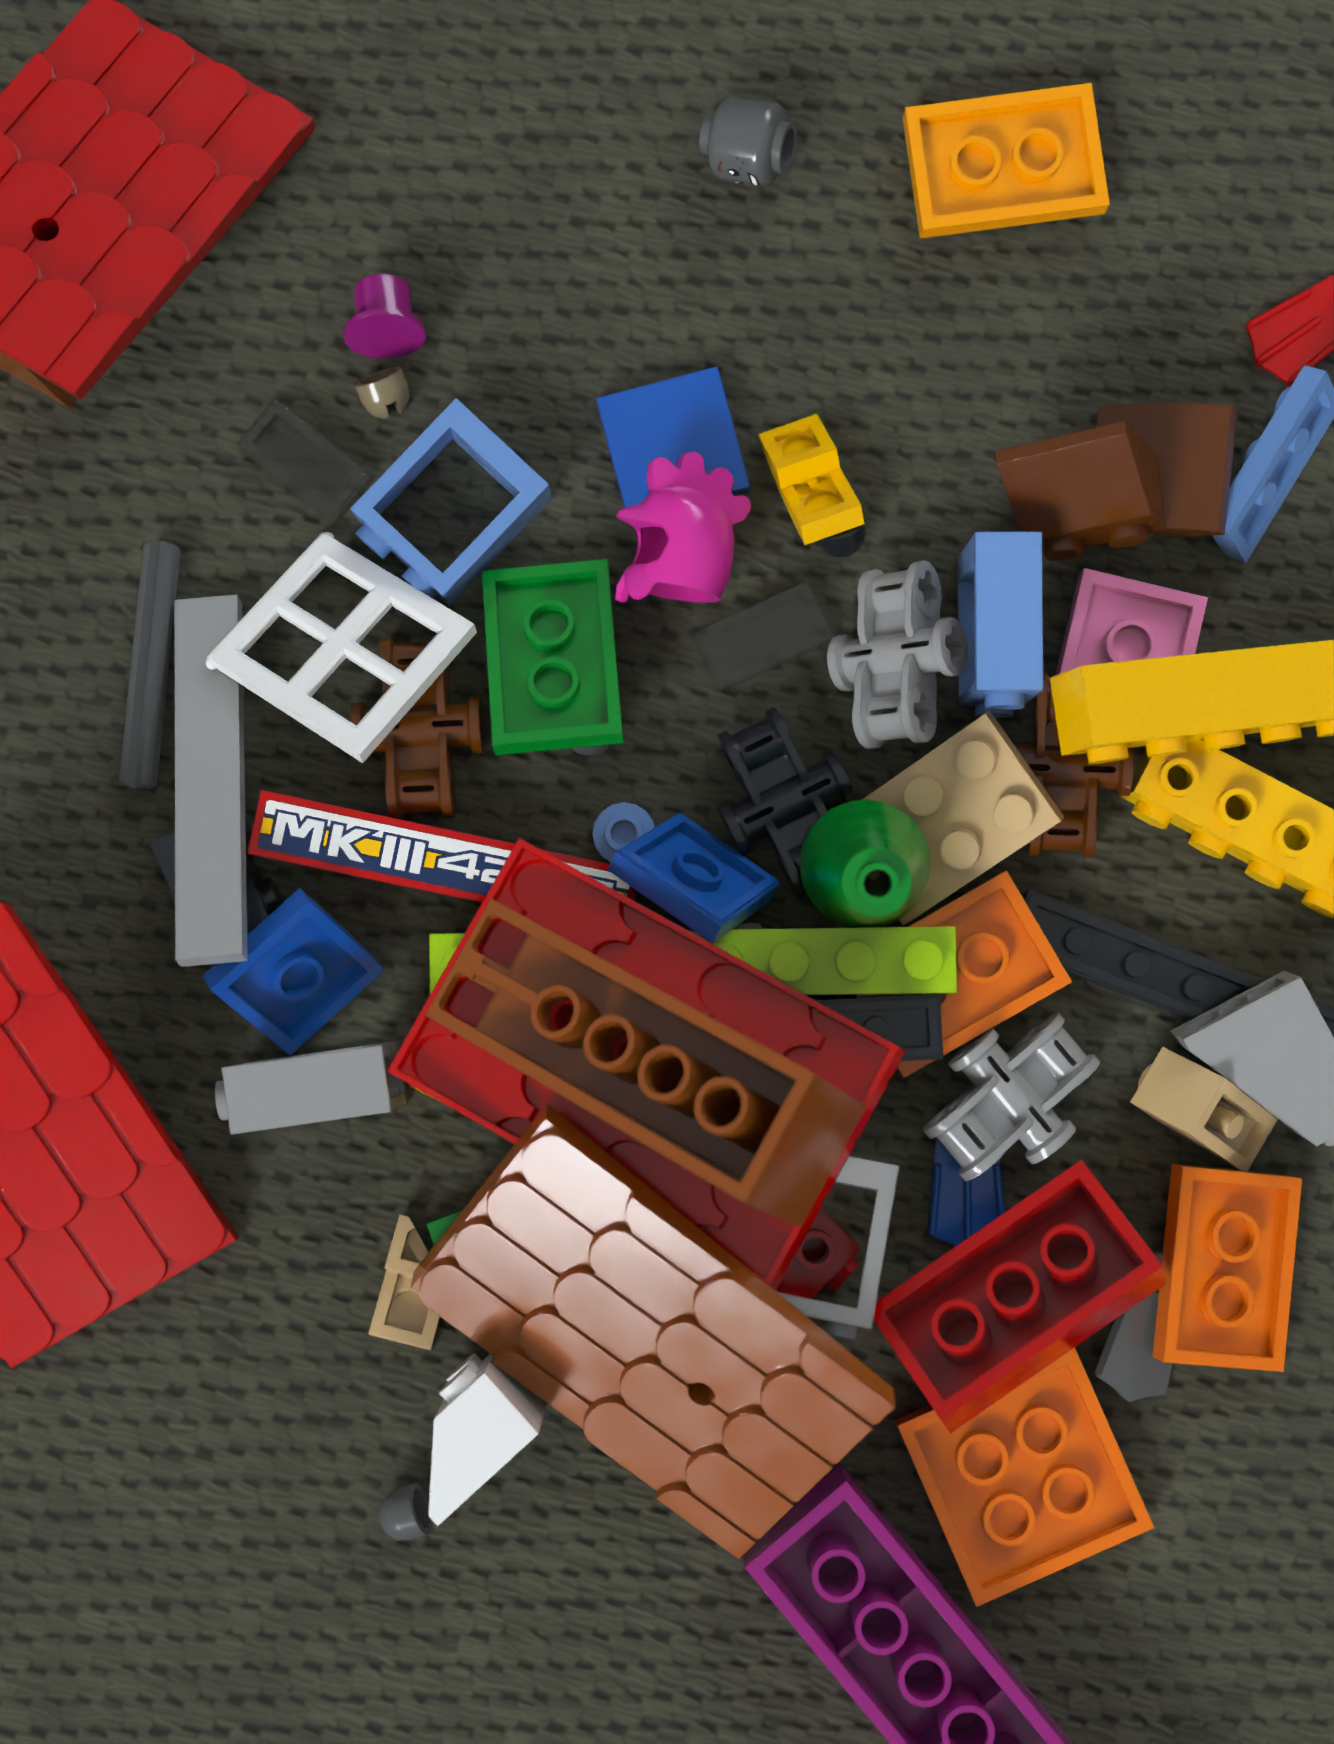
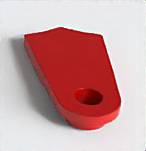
(1295, 332)

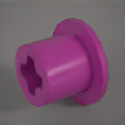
(383, 319)

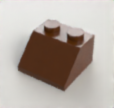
(1085, 489)

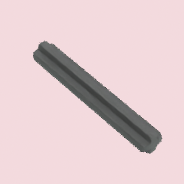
(149, 665)

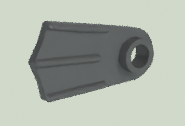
(1128, 1353)

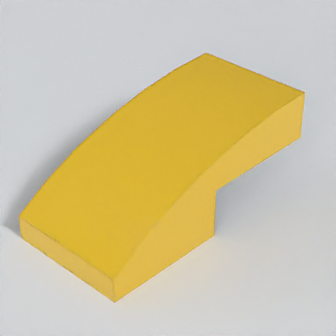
(811, 479)

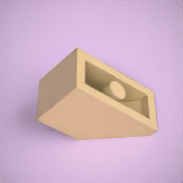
(1203, 1108)

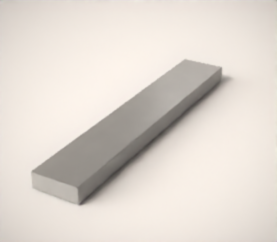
(208, 789)

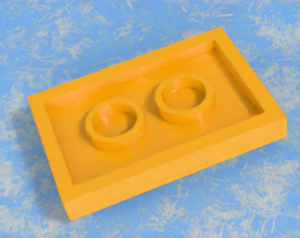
(1005, 160)

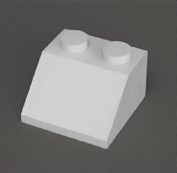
(477, 1431)

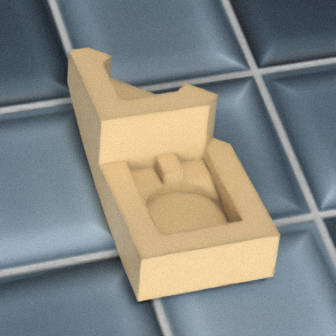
(399, 1309)

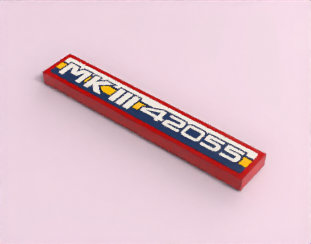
(391, 848)

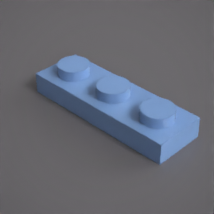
(1276, 461)

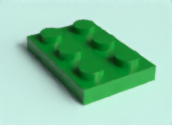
(551, 657)

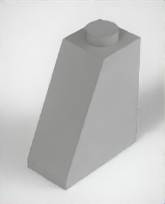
(1273, 1051)

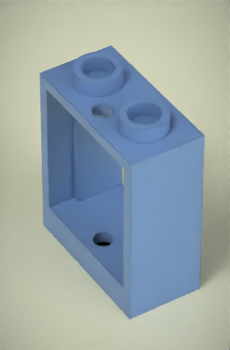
(499, 460)
(1001, 621)

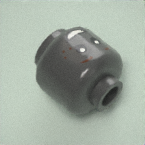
(748, 141)

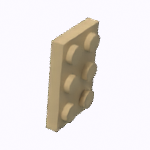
(972, 805)

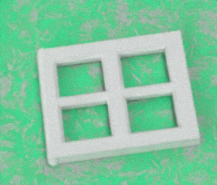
(342, 643)

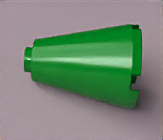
(850, 845)

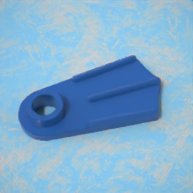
(961, 1206)

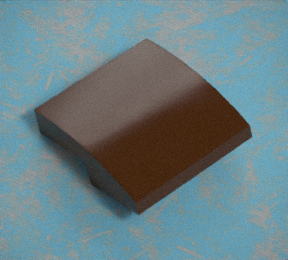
(1193, 459)

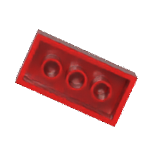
(1017, 1295)

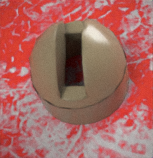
(382, 389)

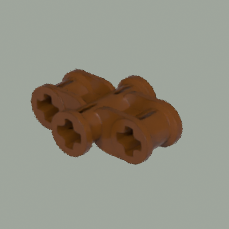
(420, 750)
(1069, 781)

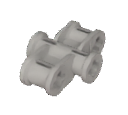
(897, 655)
(1011, 1097)

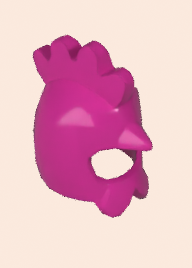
(683, 532)

